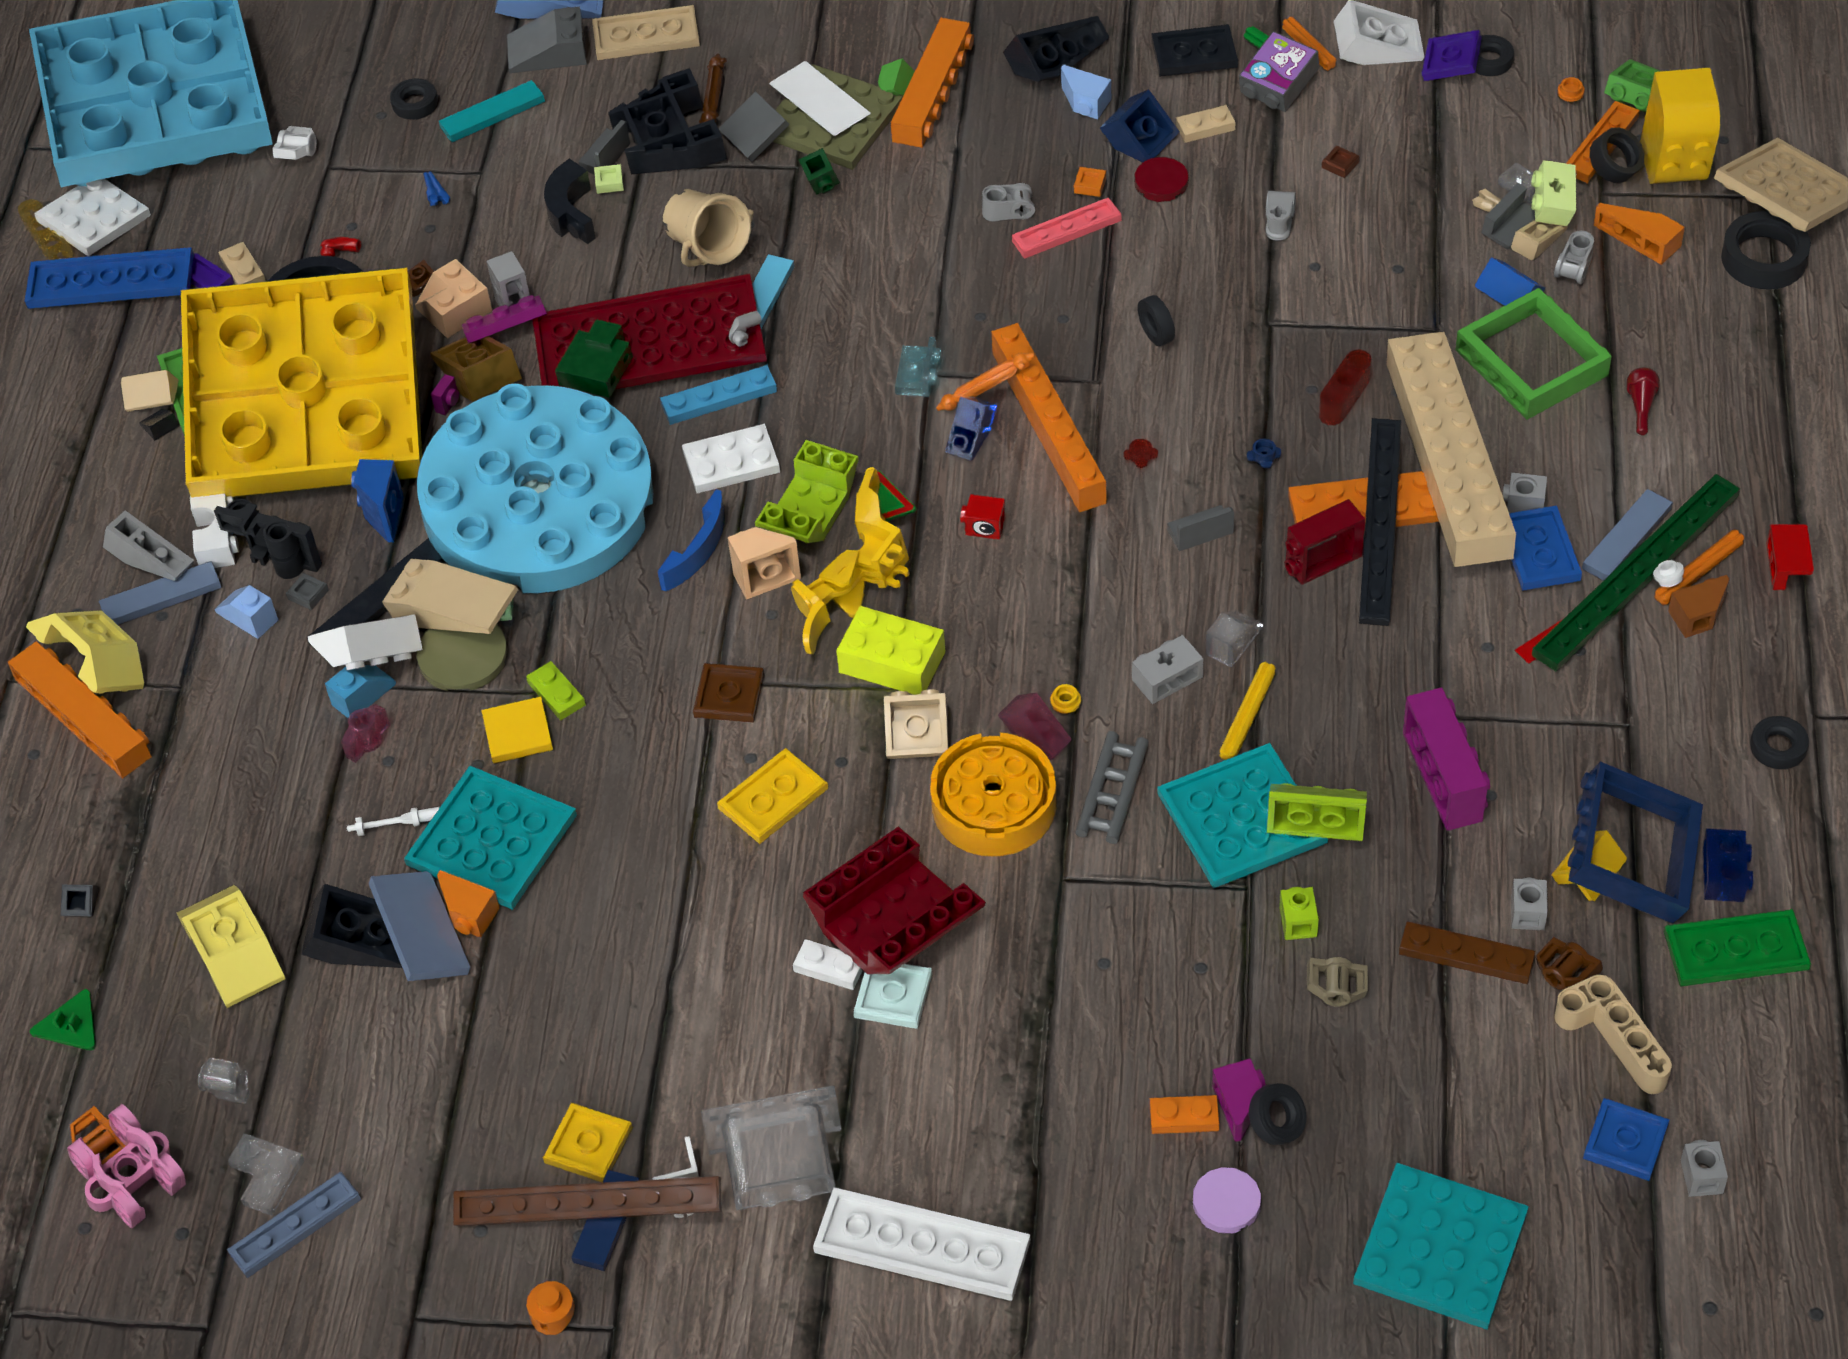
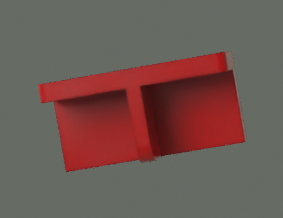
(1788, 553)

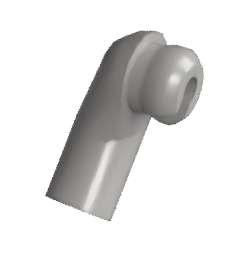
(738, 330)

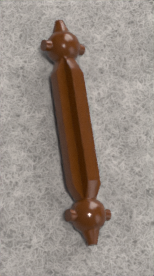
(713, 87)

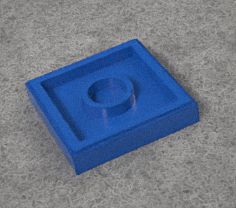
(1626, 1139)

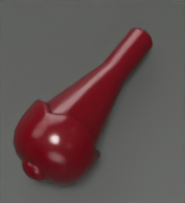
(1642, 386)

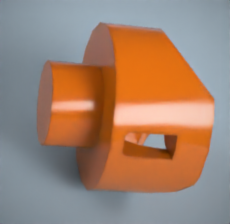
(550, 1307)

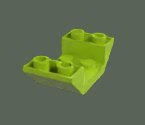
(814, 495)

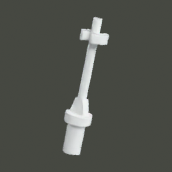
(413, 817)

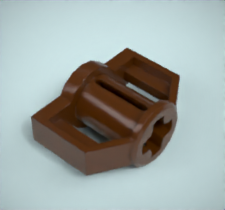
(1567, 964)

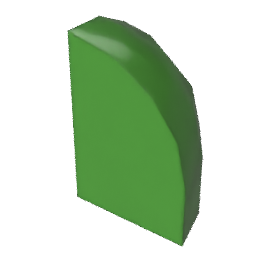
(895, 77)

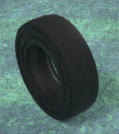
(1496, 66)
(414, 110)
(1156, 320)
(1781, 726)
(1260, 1115)

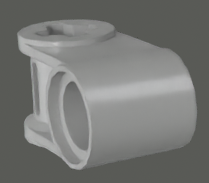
(1004, 202)
(1279, 214)
(1575, 257)

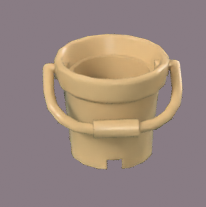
(710, 225)

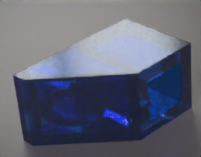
(970, 426)

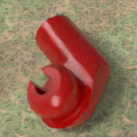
(339, 243)

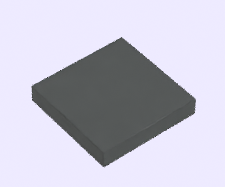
(753, 126)

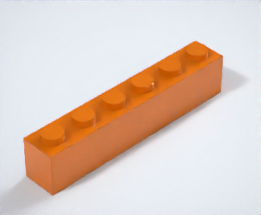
(931, 82)
(80, 709)

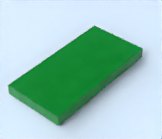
(1736, 947)

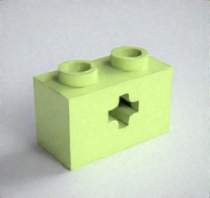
(1554, 193)

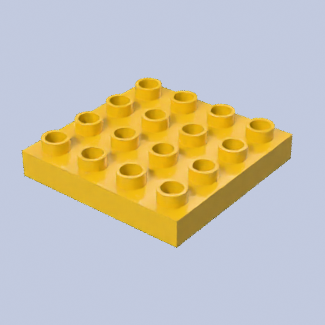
(298, 382)

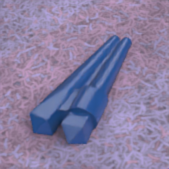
(435, 191)

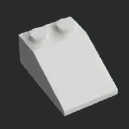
(1376, 35)

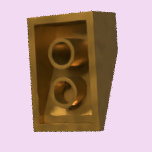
(478, 366)

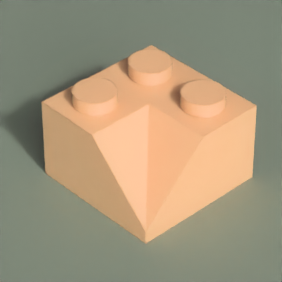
(453, 298)
(763, 560)

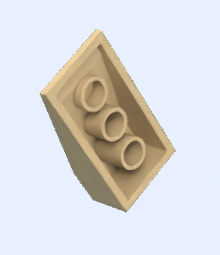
(448, 597)

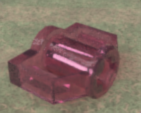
(368, 732)

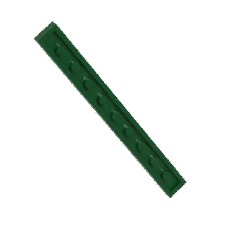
(1635, 572)

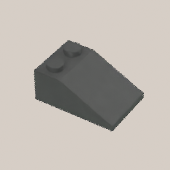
(548, 42)

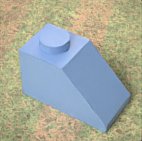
(1085, 91)
(249, 610)

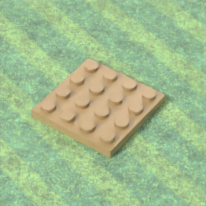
(1787, 184)

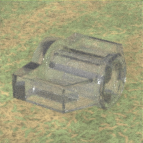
(224, 1080)

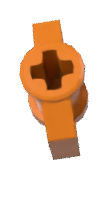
(99, 1138)

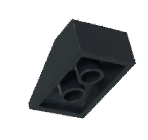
(348, 930)

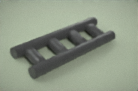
(1120, 802)

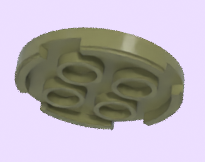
(461, 658)

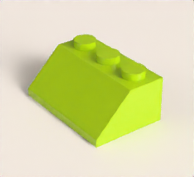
(1316, 811)

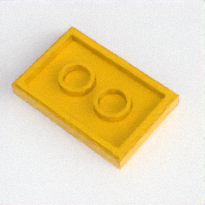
(772, 795)

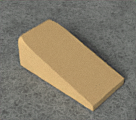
(1535, 238)

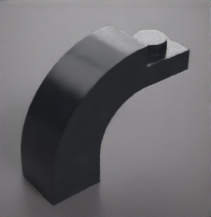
(561, 191)

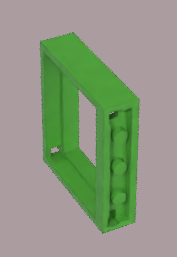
(1506, 381)

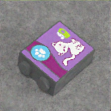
(1279, 71)

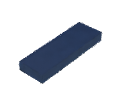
(600, 1235)

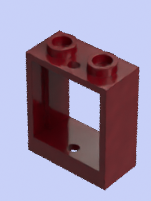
(1339, 520)

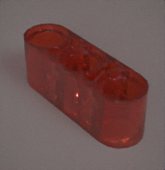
(1345, 387)

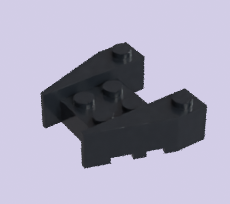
(661, 131)

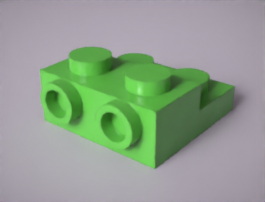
(1631, 84)

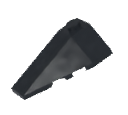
(1044, 51)

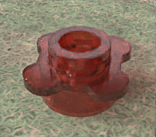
(1140, 452)

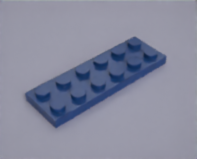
(109, 277)

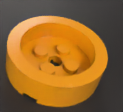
(999, 819)

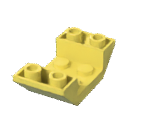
(110, 653)
(231, 945)

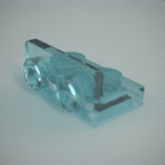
(917, 369)

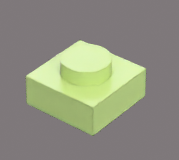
(608, 178)

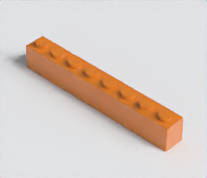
(1051, 421)

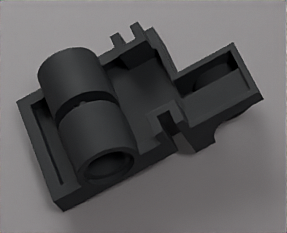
(271, 538)

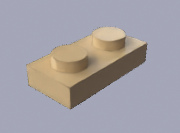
(1205, 123)
(241, 264)

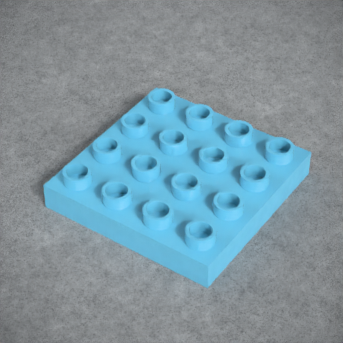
(148, 89)

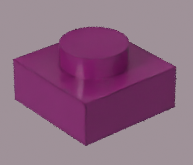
(445, 395)

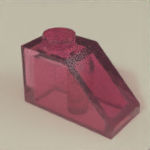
(1032, 720)

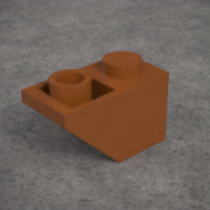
(1698, 606)

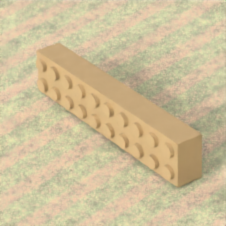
(1450, 450)

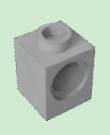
(1525, 492)
(1524, 914)
(1704, 1180)

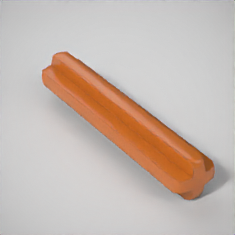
(1302, 36)

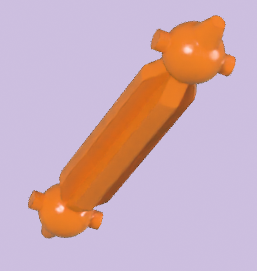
(986, 380)

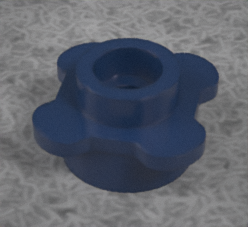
(1264, 452)

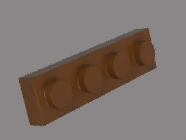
(1467, 952)

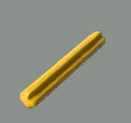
(1247, 711)

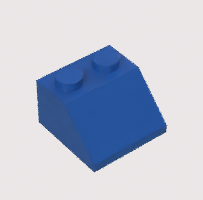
(379, 495)

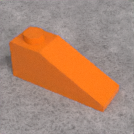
(1641, 230)

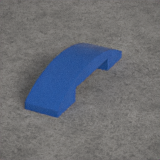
(679, 566)

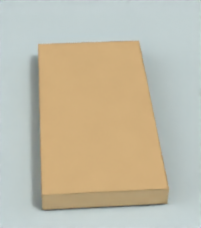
(645, 32)

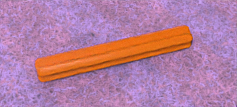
(1703, 564)

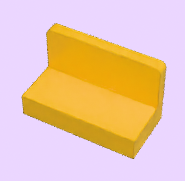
(1604, 854)

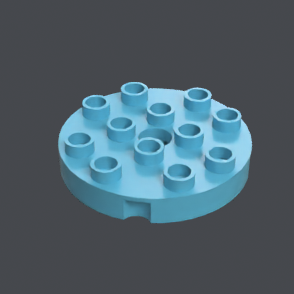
(511, 533)

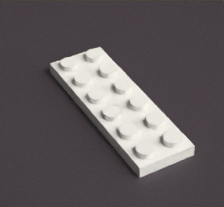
(922, 1243)

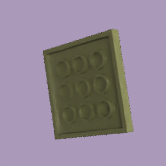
(851, 144)

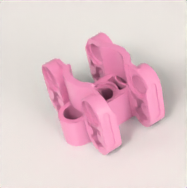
(107, 1176)

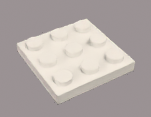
(92, 215)

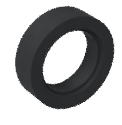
(1760, 274)

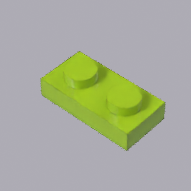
(555, 690)

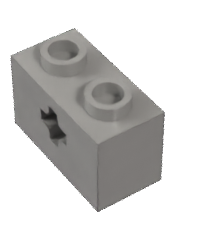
(507, 279)
(1167, 669)

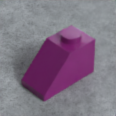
(1234, 1090)

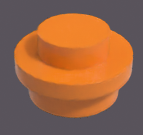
(1571, 89)

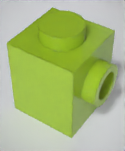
(1298, 913)

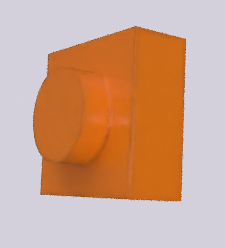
(1090, 181)

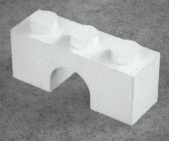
(211, 542)

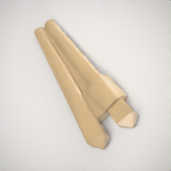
(1486, 200)

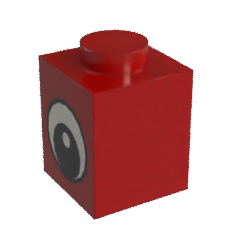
(984, 516)

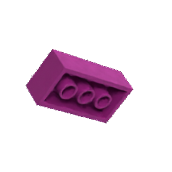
(1445, 758)

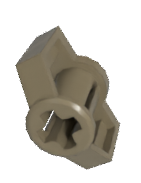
(1337, 980)

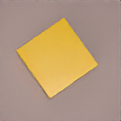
(517, 730)
(587, 1142)

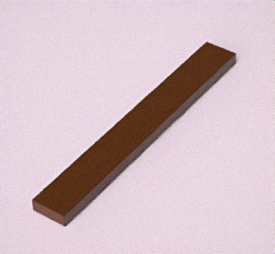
(587, 1201)

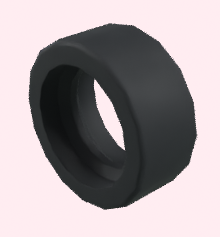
(1629, 146)

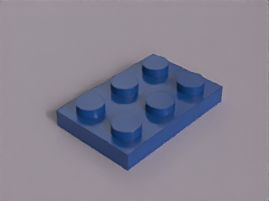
(1543, 549)

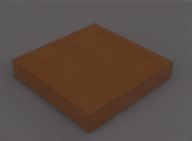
(728, 692)

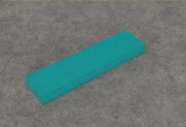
(491, 111)

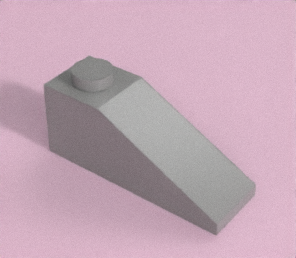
(144, 548)

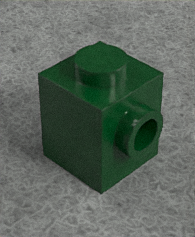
(819, 171)

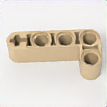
(1647, 1065)

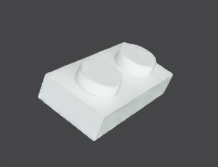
(827, 965)

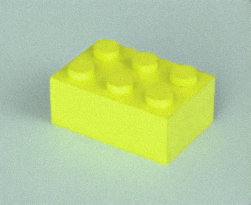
(891, 651)

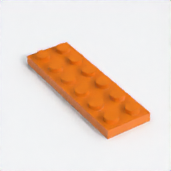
(1412, 507)

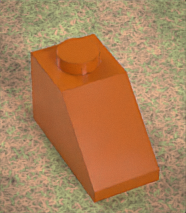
(468, 904)

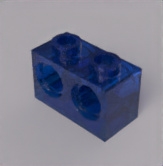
(1722, 865)

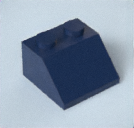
(1140, 127)

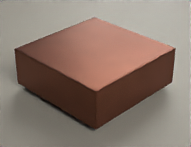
(1340, 161)

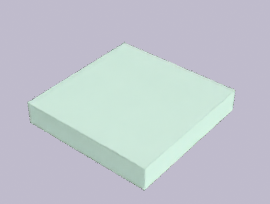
(895, 996)

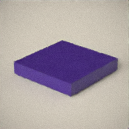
(1451, 55)

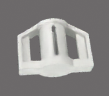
(295, 143)

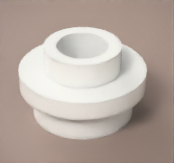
(1669, 573)

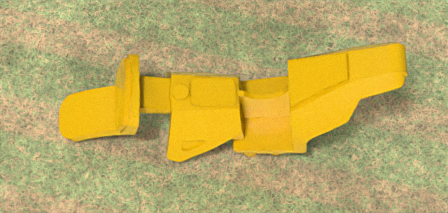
(845, 577)

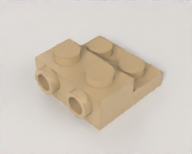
(915, 724)

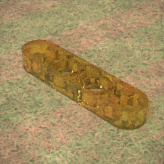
(43, 236)

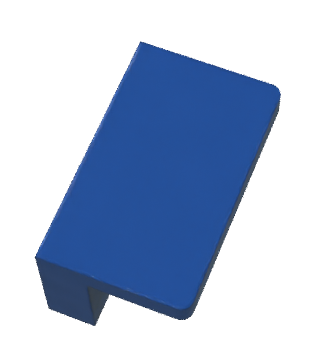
(1505, 282)

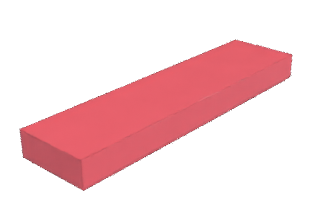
(1066, 227)

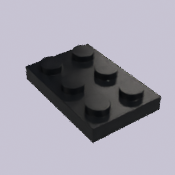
(1194, 50)

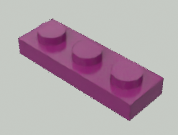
(503, 318)

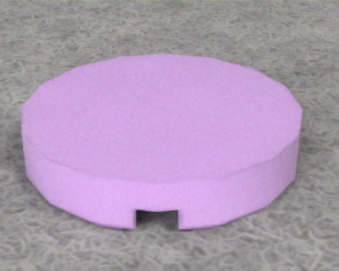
(1226, 1200)

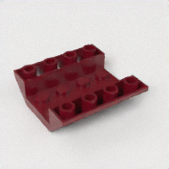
(888, 905)

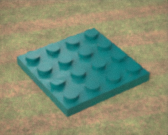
(1226, 815)
(492, 835)
(1441, 1245)

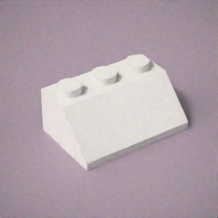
(369, 642)

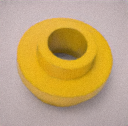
(1065, 692)

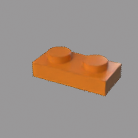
(1184, 1114)

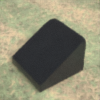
(159, 423)
(78, 900)

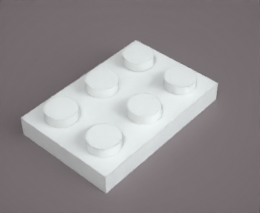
(730, 458)

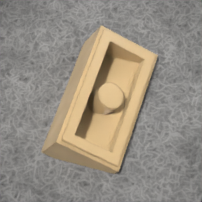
(148, 390)

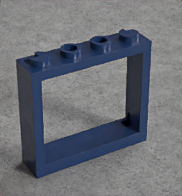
(1655, 799)

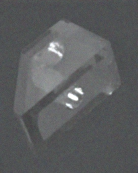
(1231, 636)

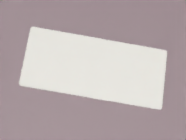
(819, 98)

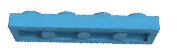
(718, 394)

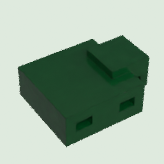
(595, 359)

